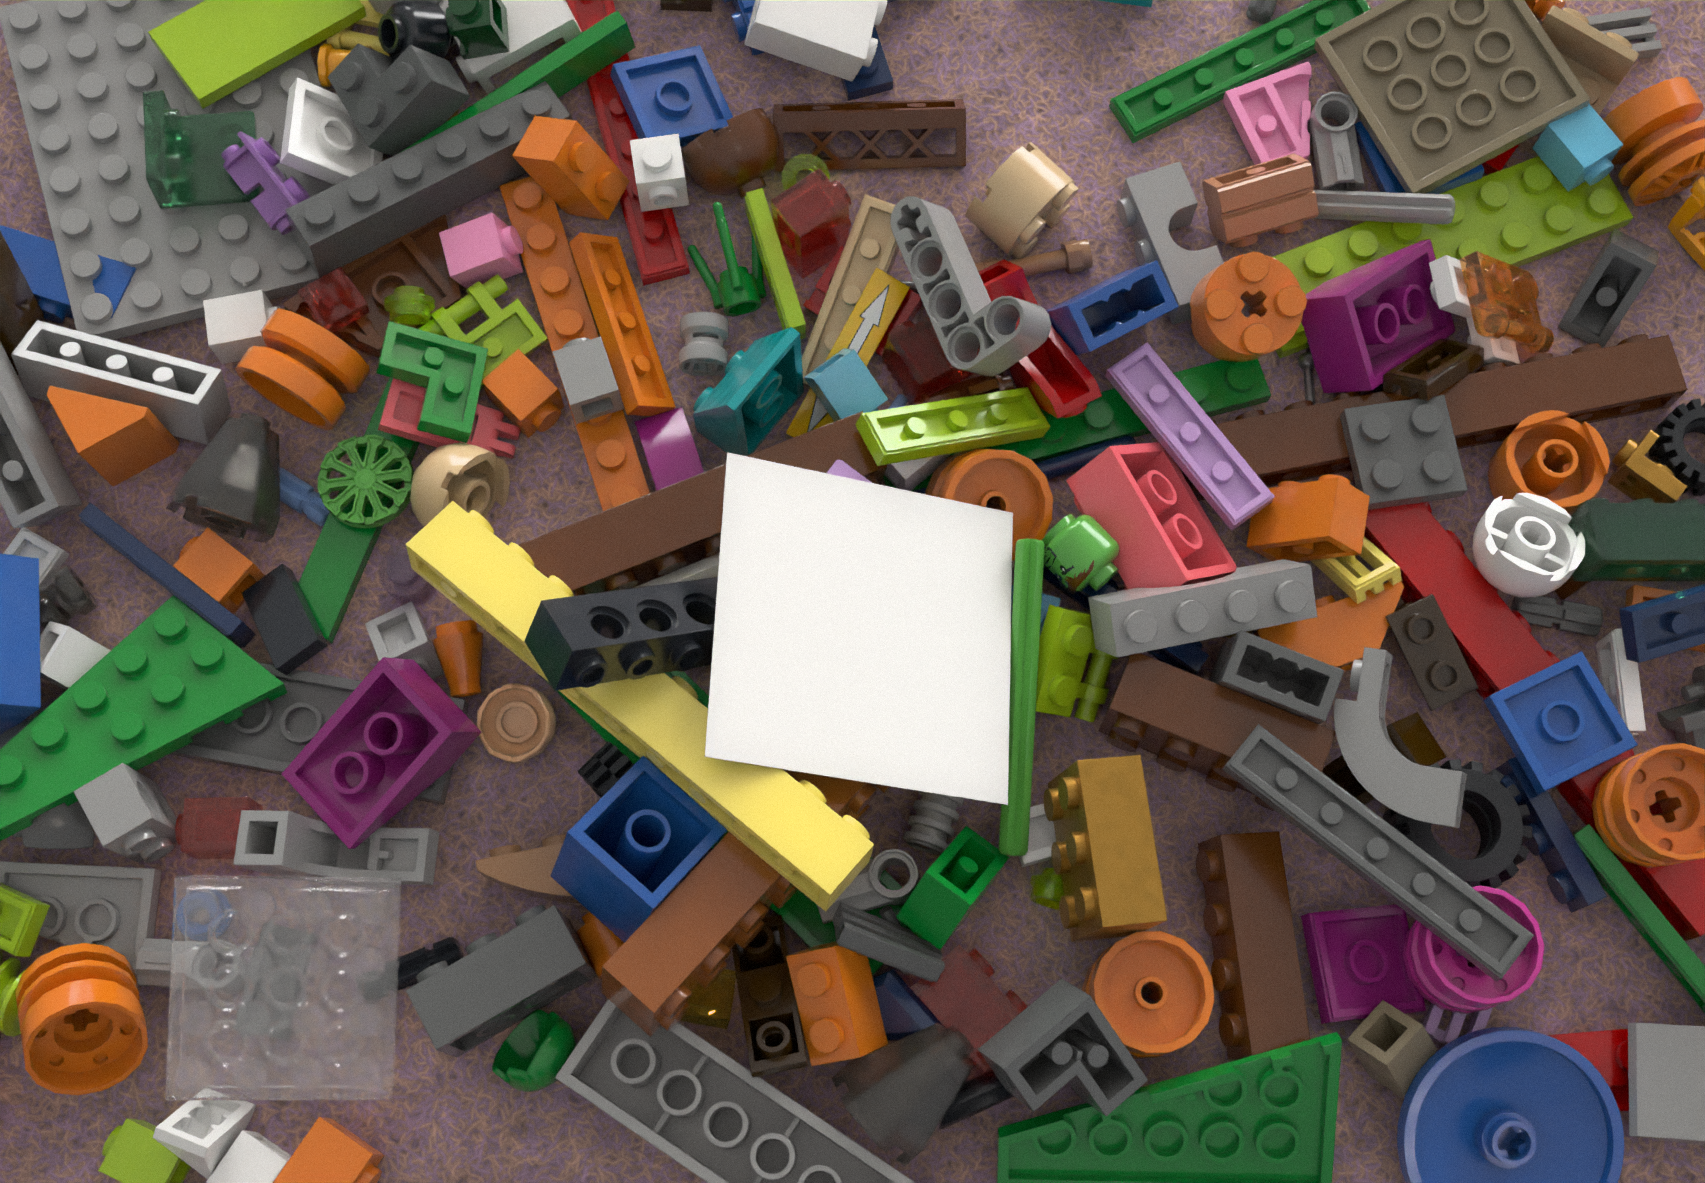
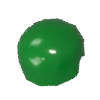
(535, 1051)

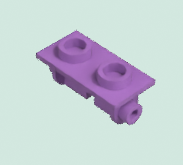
(256, 166)

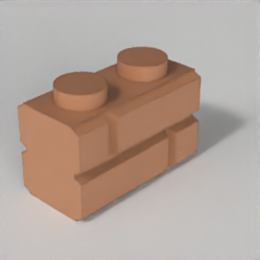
(1260, 200)

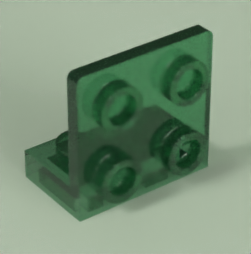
(186, 153)

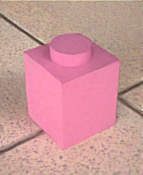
(482, 250)

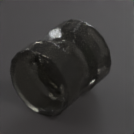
(65, 598)

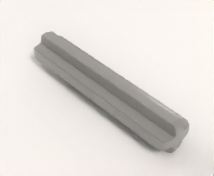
(1385, 206)

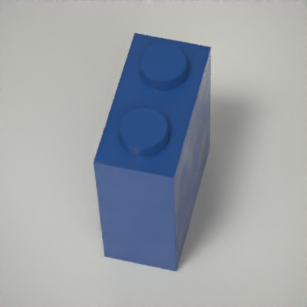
(1112, 308)

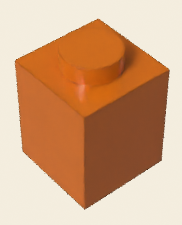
(524, 394)
(218, 569)

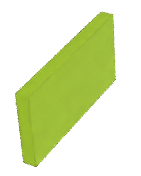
(237, 41)

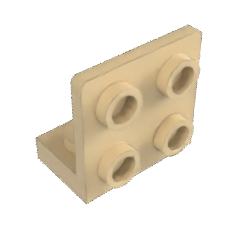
(1594, 57)

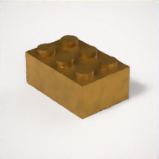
(1105, 849)

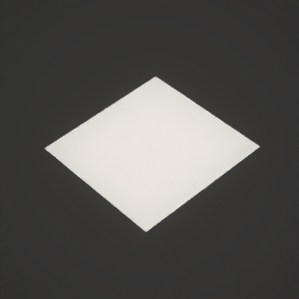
(861, 632)

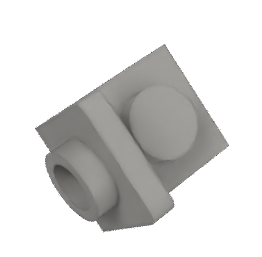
(404, 637)

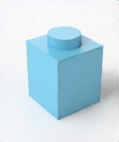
(1578, 148)
(845, 385)

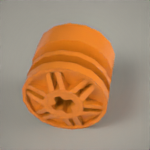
(1659, 140)
(1660, 775)
(80, 1019)

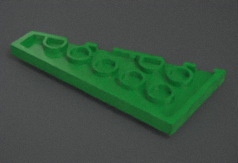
(130, 709)
(1223, 1124)

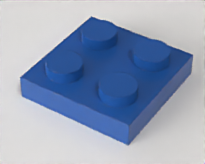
(671, 95)
(1560, 722)

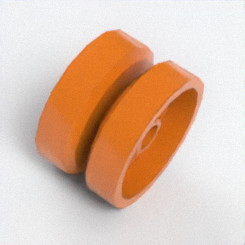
(303, 369)
(1002, 481)
(1178, 986)

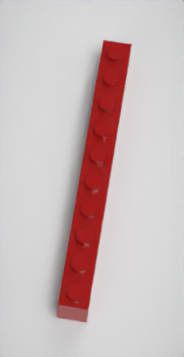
(1503, 652)

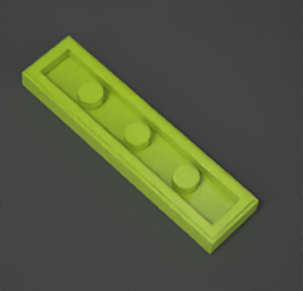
(951, 426)

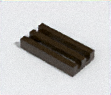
(1434, 369)

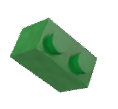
(952, 887)

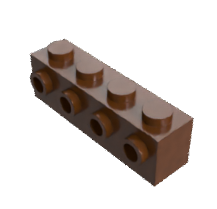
(1252, 943)

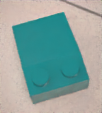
(753, 393)

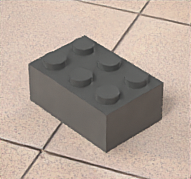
(500, 980)

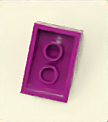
(1373, 319)
(380, 750)

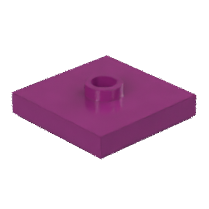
(1359, 962)

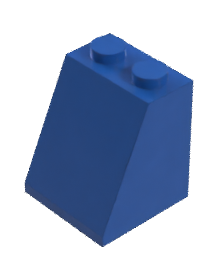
(634, 848)

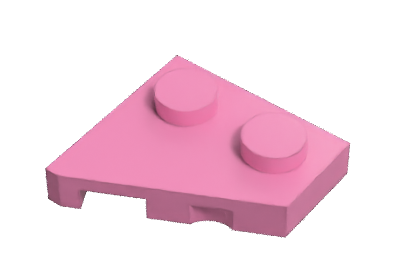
(1273, 114)

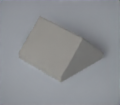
(1667, 1082)

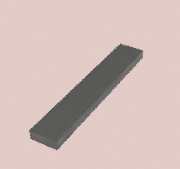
(1378, 853)

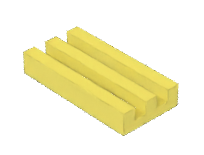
(1355, 577)

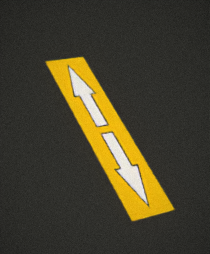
(862, 333)

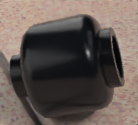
(414, 24)

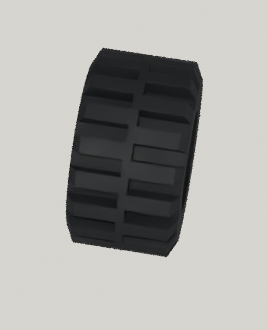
(1498, 824)

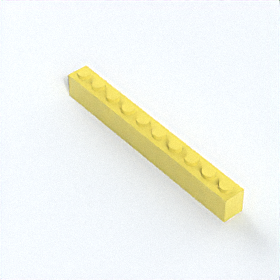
(651, 715)

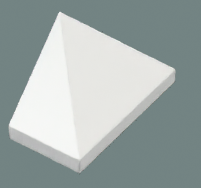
(204, 1131)

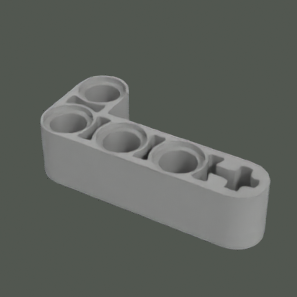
(931, 236)

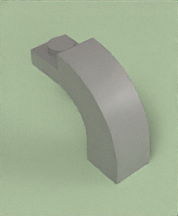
(1392, 779)
(305, 847)

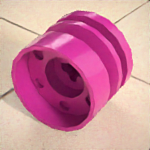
(1461, 986)

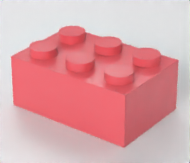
(1152, 516)

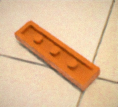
(622, 324)

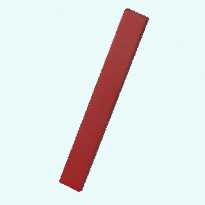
(652, 232)

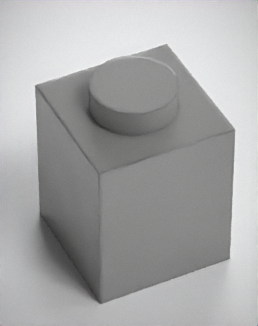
(588, 379)

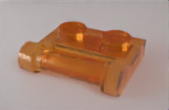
(1505, 302)

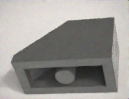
(1609, 288)

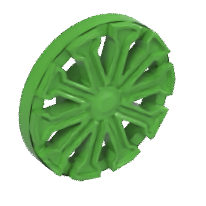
(365, 481)

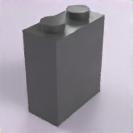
(1277, 676)

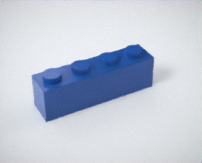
(43, 273)

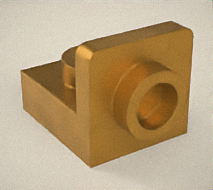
(1640, 476)

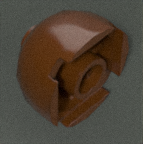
(734, 156)

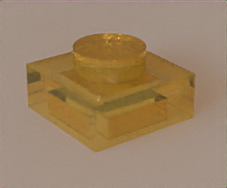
(714, 1004)

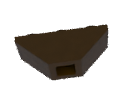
(769, 1002)

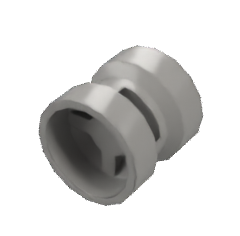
(703, 344)

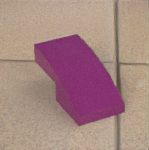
(669, 447)

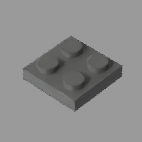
(1403, 452)

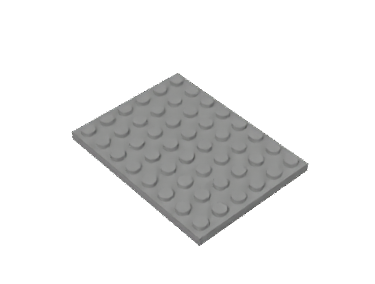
(82, 102)

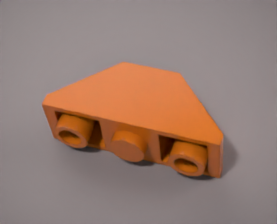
(1340, 628)

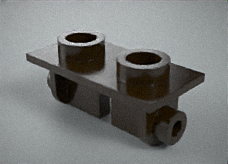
(1431, 651)

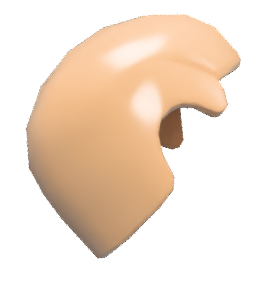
(516, 722)

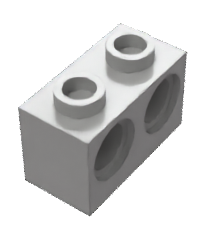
(129, 814)

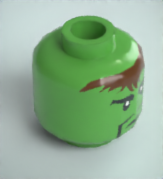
(1080, 553)

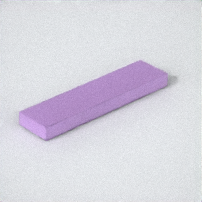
(1189, 436)

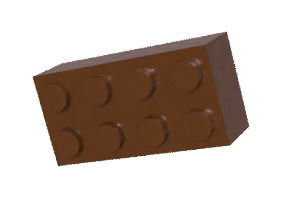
(1199, 722)

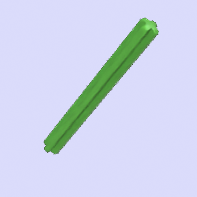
(1023, 692)

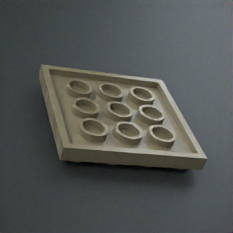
(1449, 82)

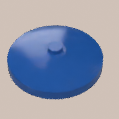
(1509, 1112)

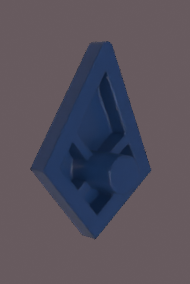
(900, 1007)

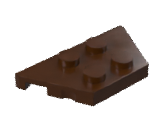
(406, 261)

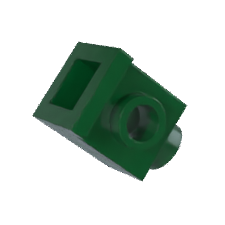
(479, 26)

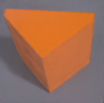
(112, 434)

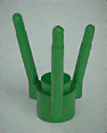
(738, 289)

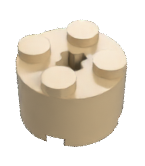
(1021, 200)

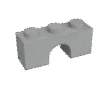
(1154, 207)

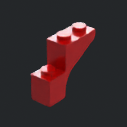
(1053, 370)

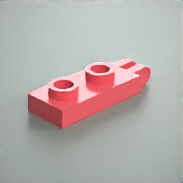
(403, 413)

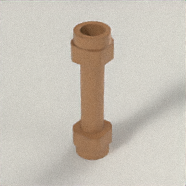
(1072, 257)

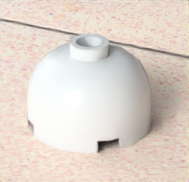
(1526, 545)

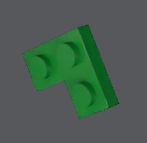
(446, 368)

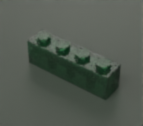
(1641, 540)

